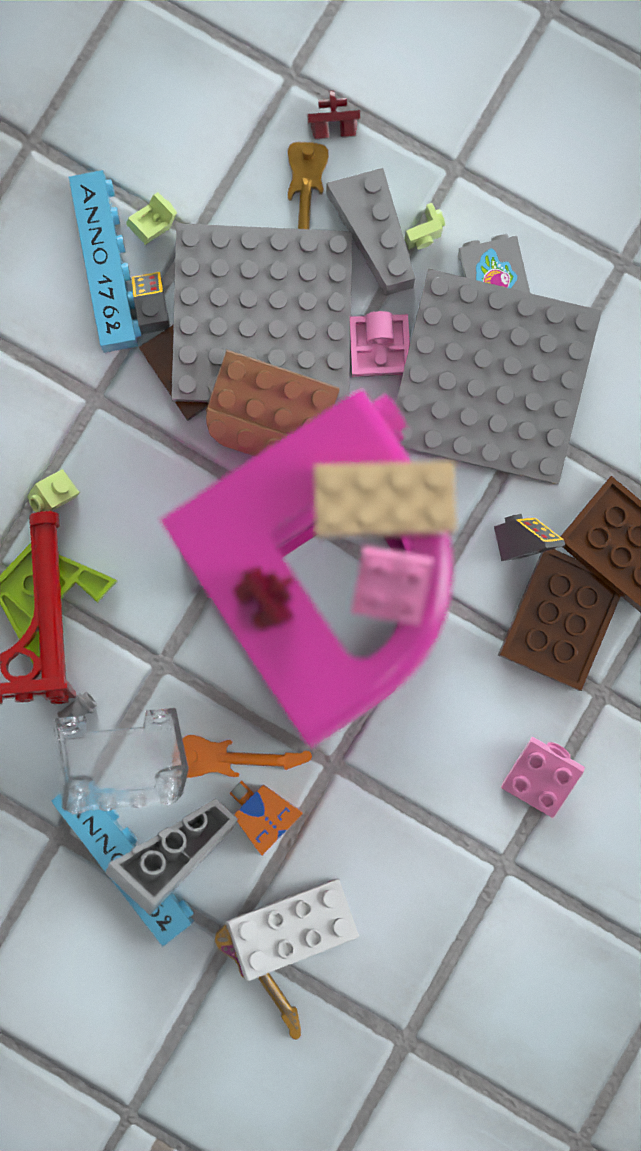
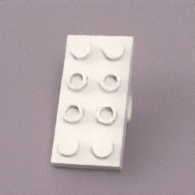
(292, 929)

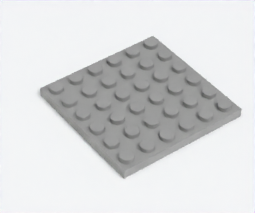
(262, 296)
(495, 375)

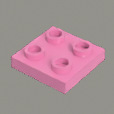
(379, 344)
(391, 585)
(543, 776)

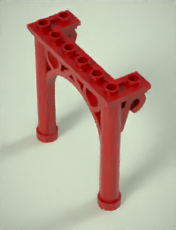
(46, 620)

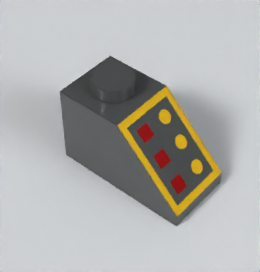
(150, 303)
(524, 538)

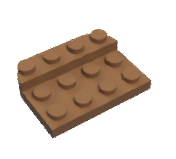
(262, 403)

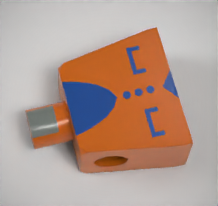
(263, 815)

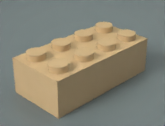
(385, 500)

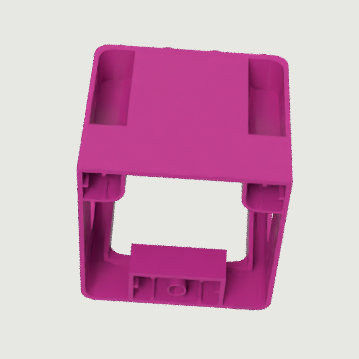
(269, 512)

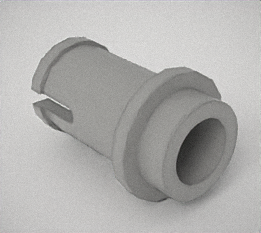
(79, 707)

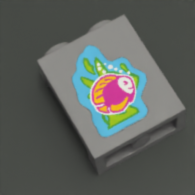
(495, 262)

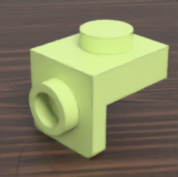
(152, 219)
(424, 234)
(52, 492)

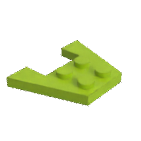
(18, 589)

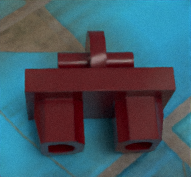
(320, 121)
(270, 593)

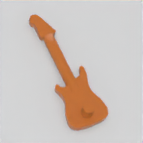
(210, 756)

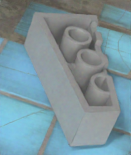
(370, 214)
(162, 863)

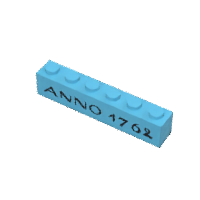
(103, 261)
(109, 841)

